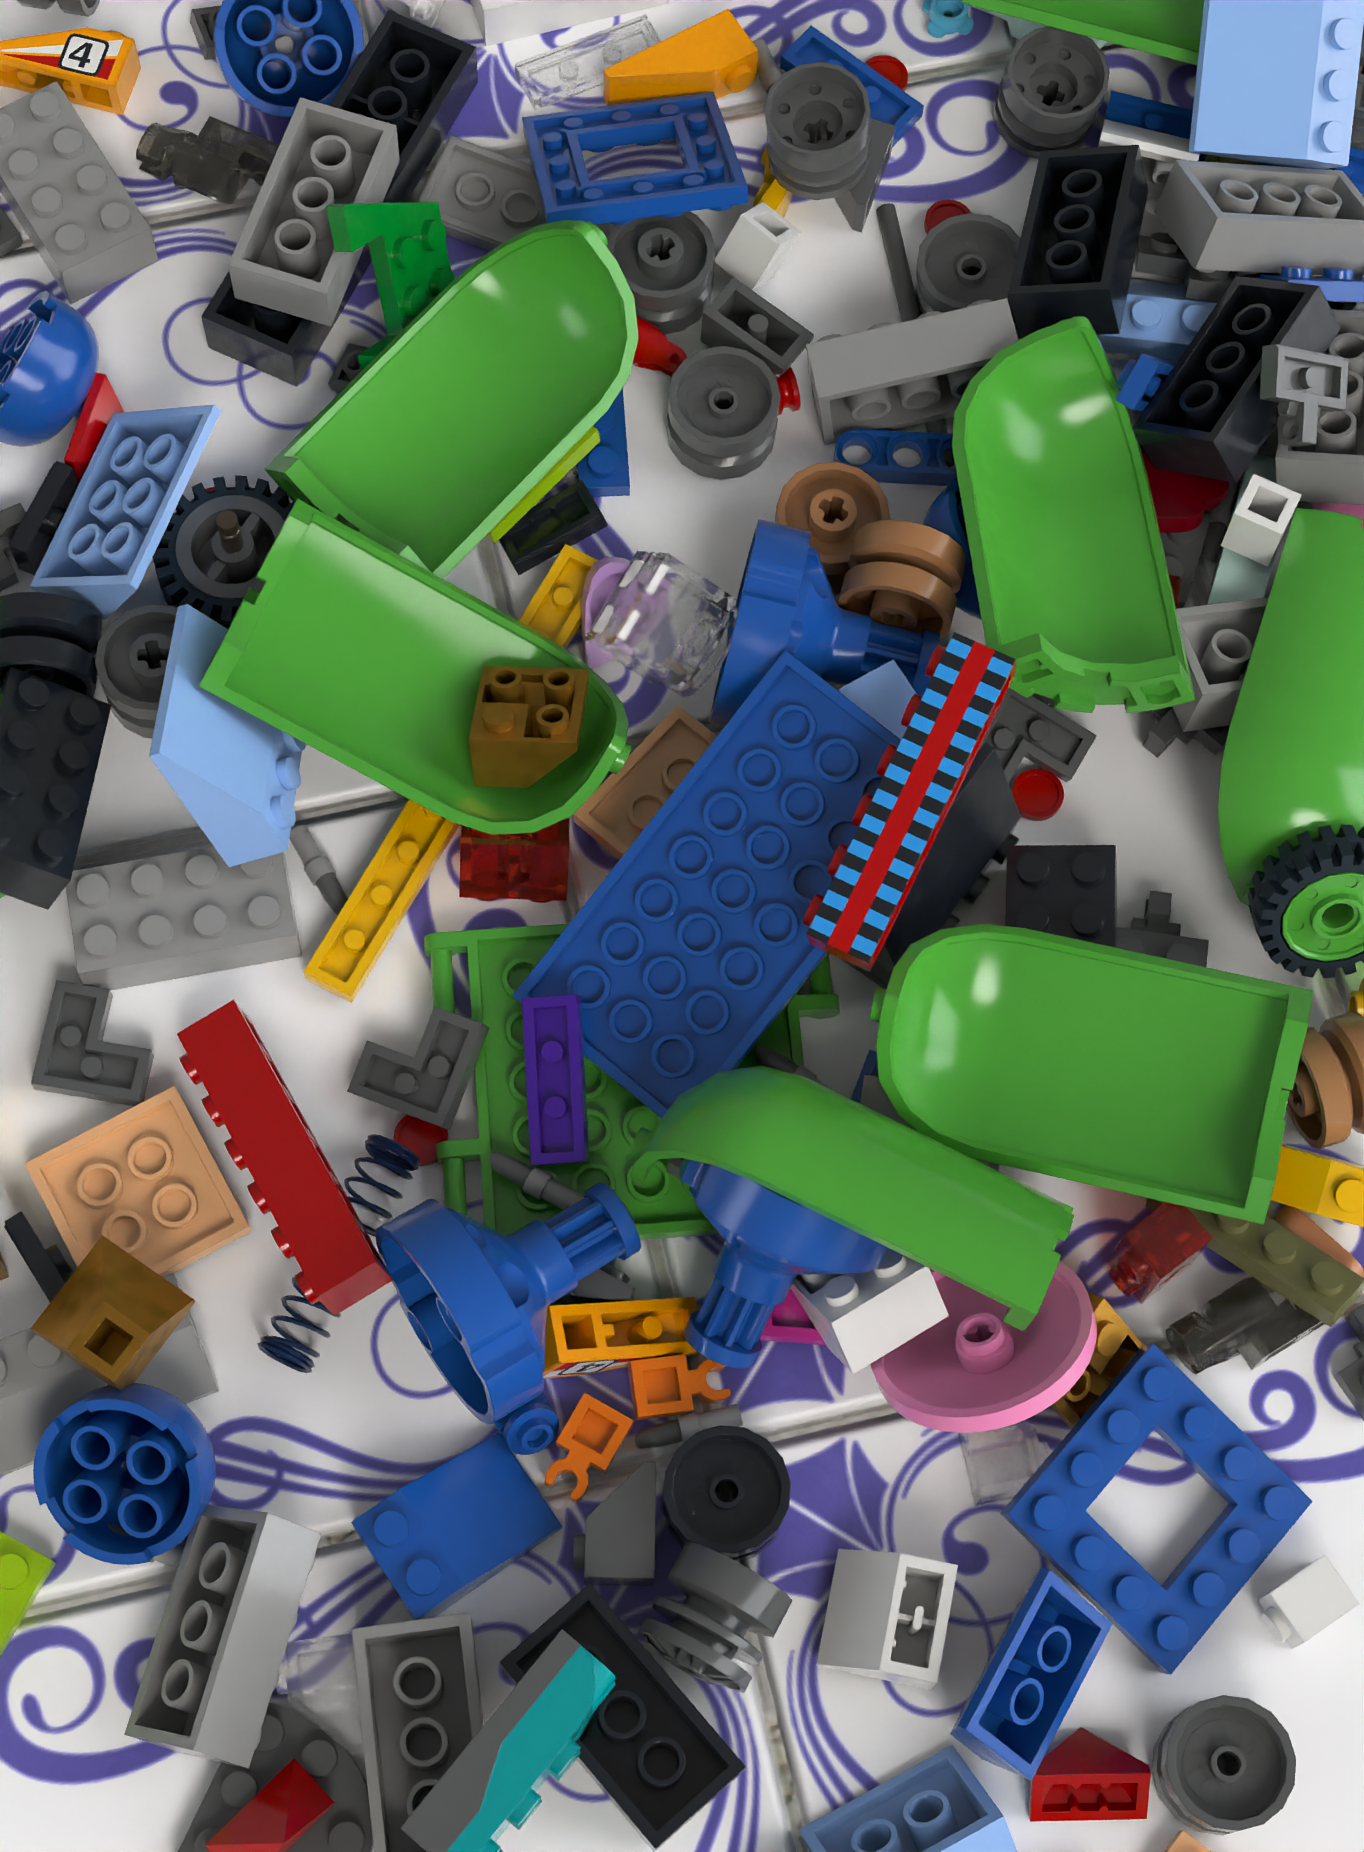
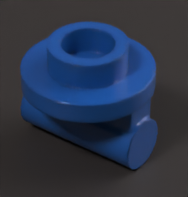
(529, 1427)

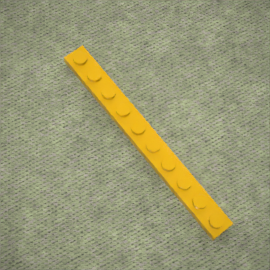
(421, 835)

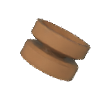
(831, 504)
(904, 576)
(1330, 1082)

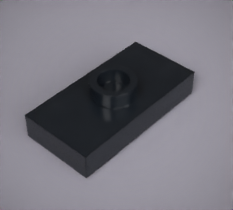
(43, 517)
(550, 525)
(45, 1264)

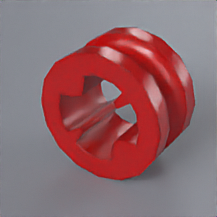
(788, 391)

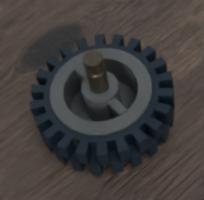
(219, 545)

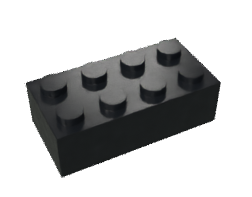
(1079, 238)
(1209, 406)
(46, 782)
(1063, 891)
(646, 1737)

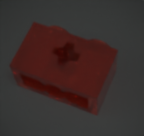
(515, 864)
(1156, 1251)

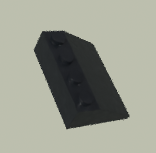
(968, 842)

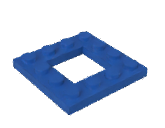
(708, 180)
(1053, 1504)

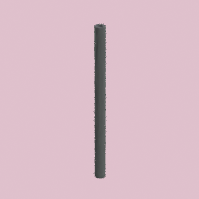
(904, 289)

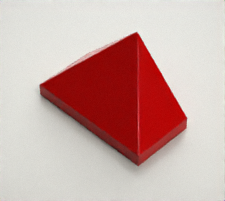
(93, 420)
(1089, 1781)
(275, 1814)

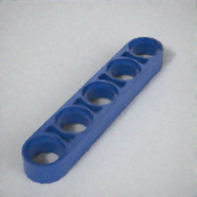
(884, 443)

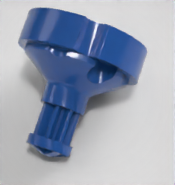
(792, 608)
(762, 1253)
(486, 1295)

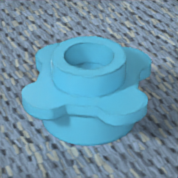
(942, 25)

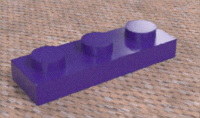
(555, 1079)

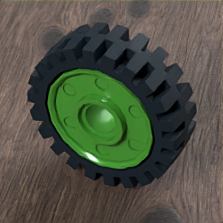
(1313, 903)

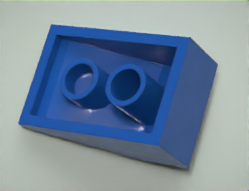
(456, 1527)

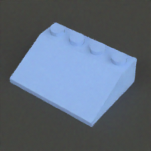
(1277, 81)
(124, 505)
(219, 759)

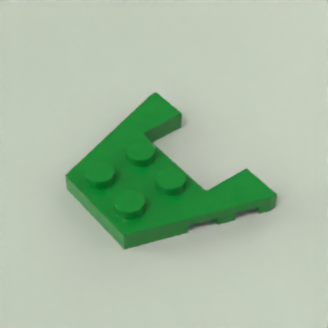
(406, 257)

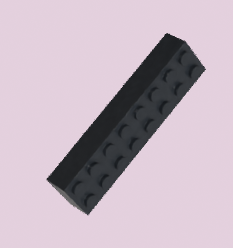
(401, 78)

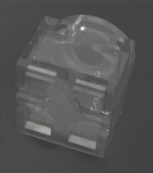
(666, 623)

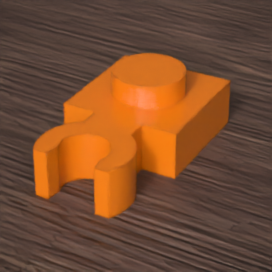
(666, 1386)
(591, 1439)

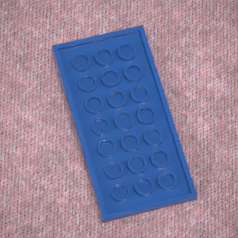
(705, 911)

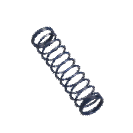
(376, 1145)

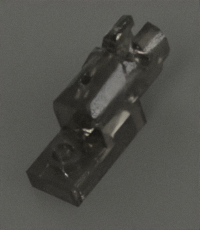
(209, 164)
(1238, 1321)

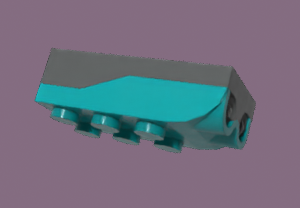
(514, 1753)

